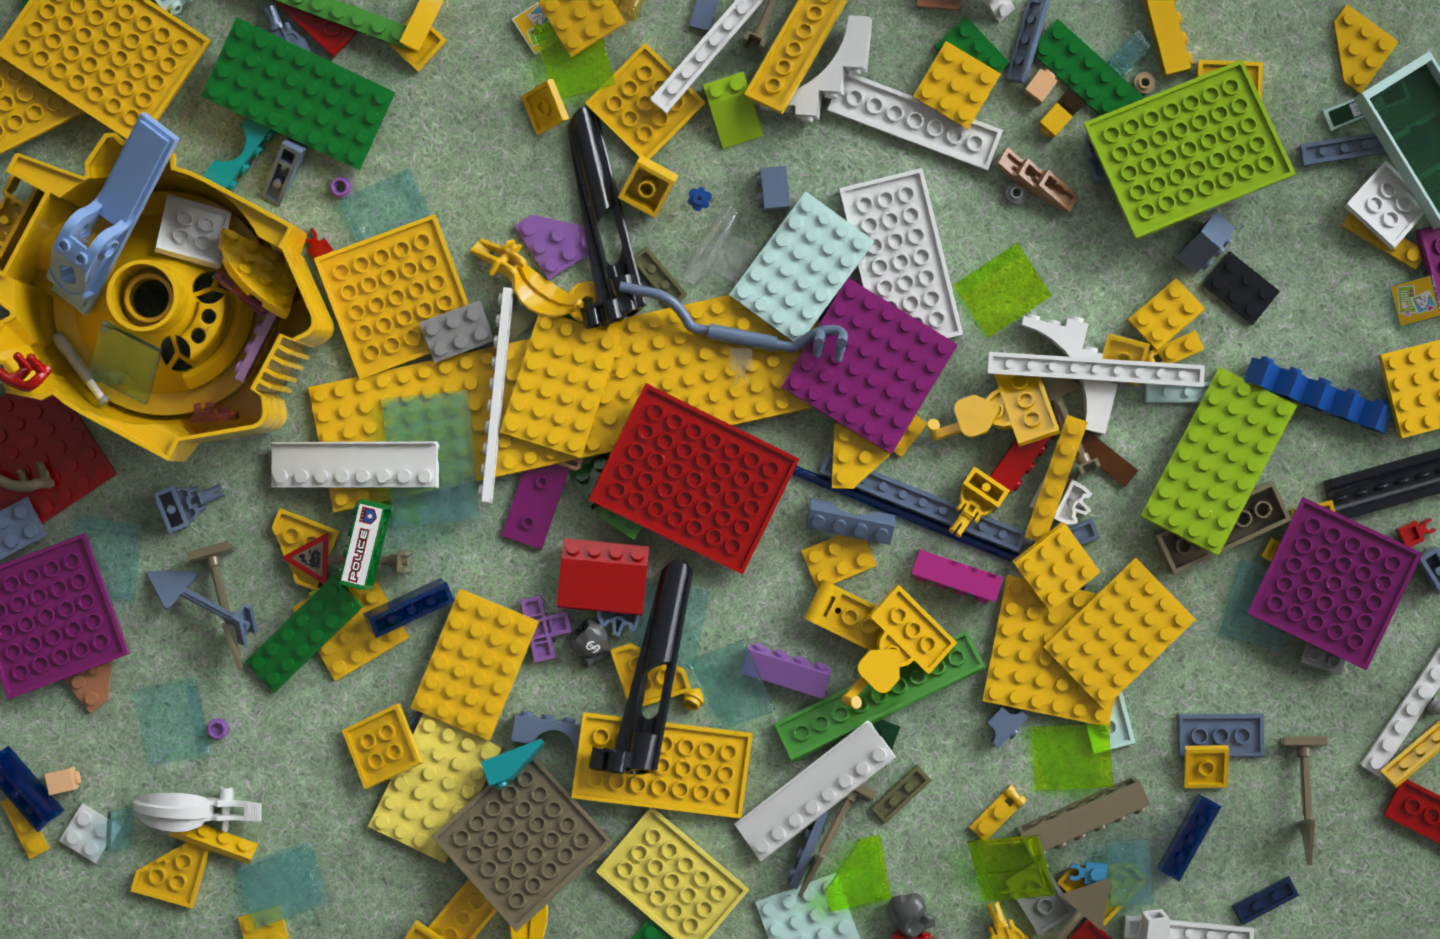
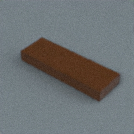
(1110, 461)

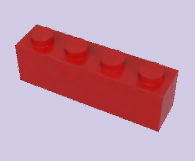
(1017, 462)

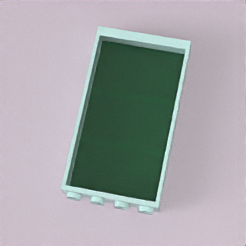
(1407, 123)

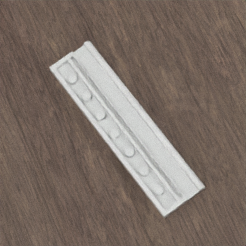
(355, 464)
(815, 790)

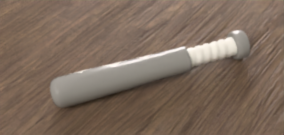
(79, 367)

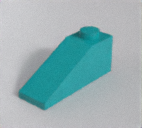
(508, 765)

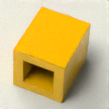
(1054, 121)

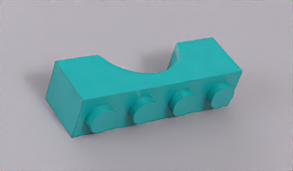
(228, 172)

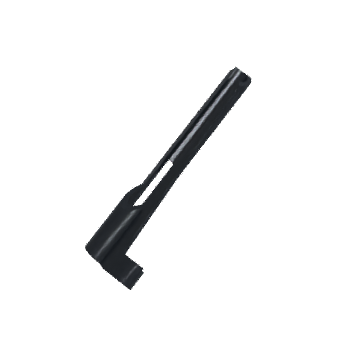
(597, 195)
(641, 738)

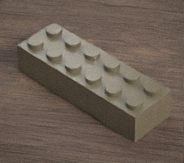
(1260, 514)
(1088, 814)

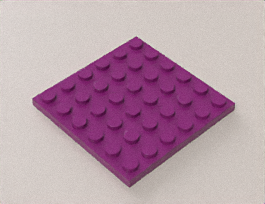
(882, 374)
(1334, 583)
(55, 617)

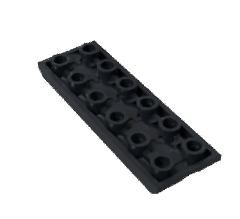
(1385, 485)

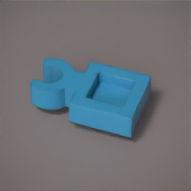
(1091, 872)

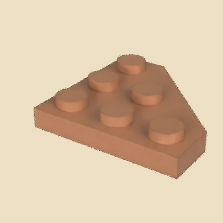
(92, 686)

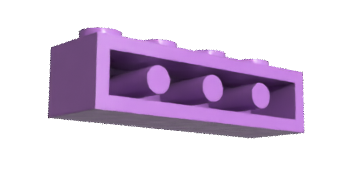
(790, 671)

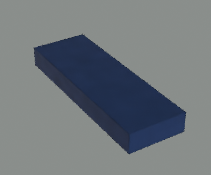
(1265, 900)

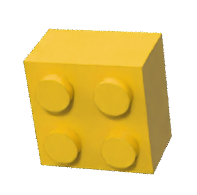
(648, 186)

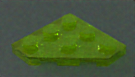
(860, 877)

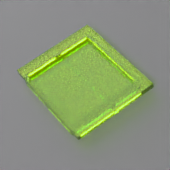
(1011, 868)

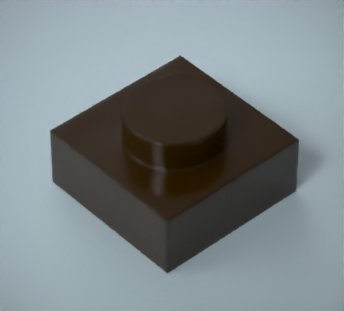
(1071, 102)

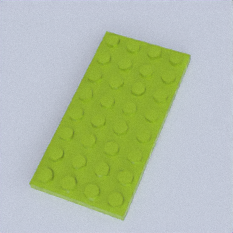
(1218, 461)

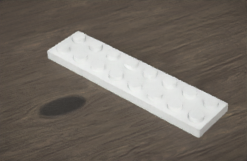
(914, 122)

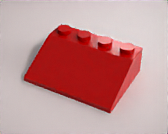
(602, 577)

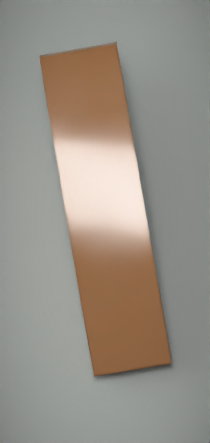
(1032, 178)

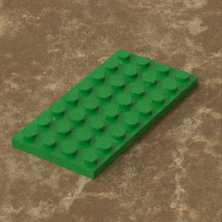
(298, 93)

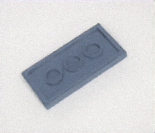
(1239, 731)

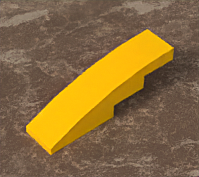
(420, 23)

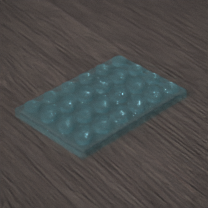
(447, 421)

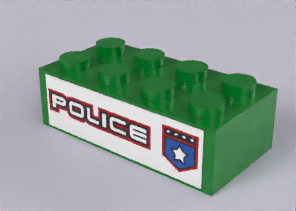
(365, 544)

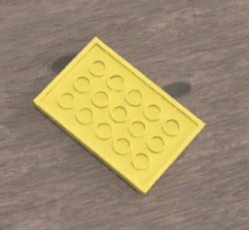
(436, 790)
(672, 878)

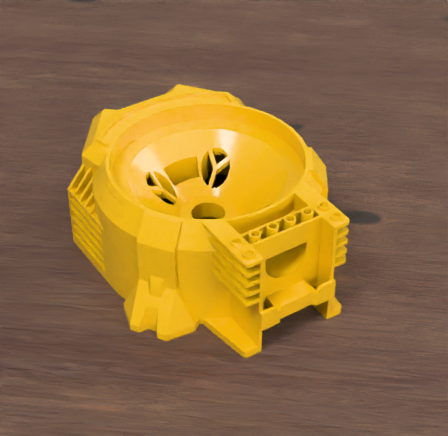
(38, 312)

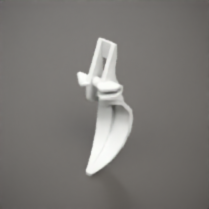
(186, 811)

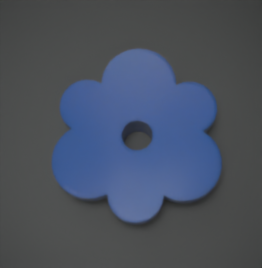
(699, 204)

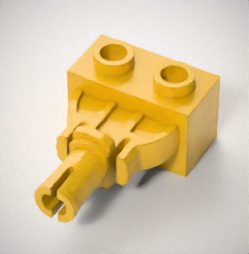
(978, 496)
(1001, 926)

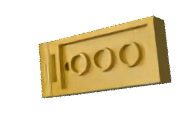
(850, 622)

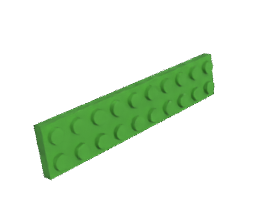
(832, 720)

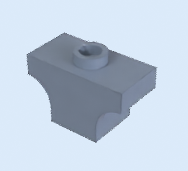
(1005, 725)

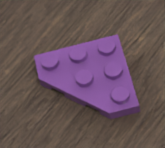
(553, 243)

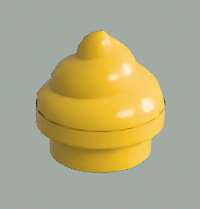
(693, 699)

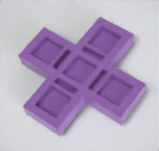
(548, 626)

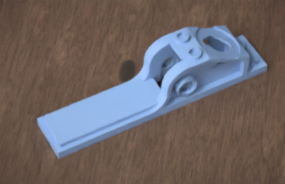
(120, 204)

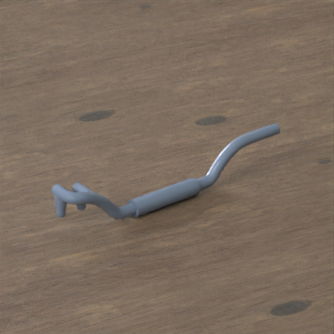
(744, 337)

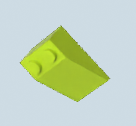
(731, 111)

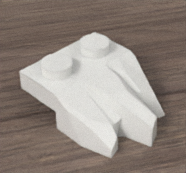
(1070, 502)

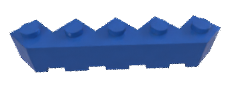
(1319, 394)

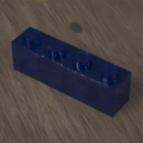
(408, 607)
(27, 791)
(1188, 837)

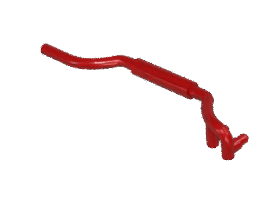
(26, 365)

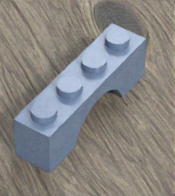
(871, 527)
(529, 727)

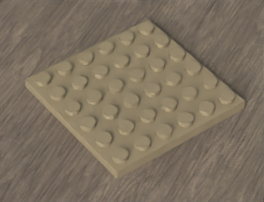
(522, 843)

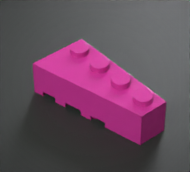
(956, 575)

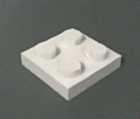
(86, 833)

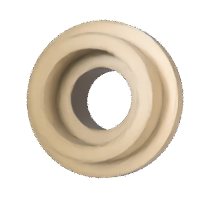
(1144, 89)

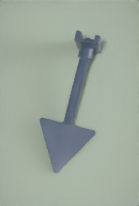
(175, 584)

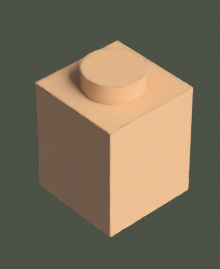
(1041, 85)
(62, 780)

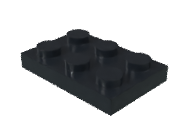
(1241, 288)

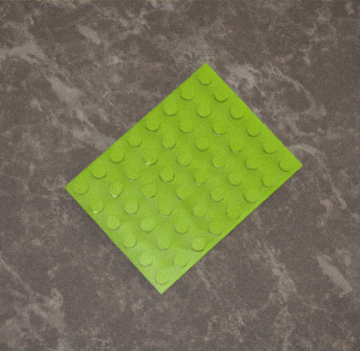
(1189, 149)

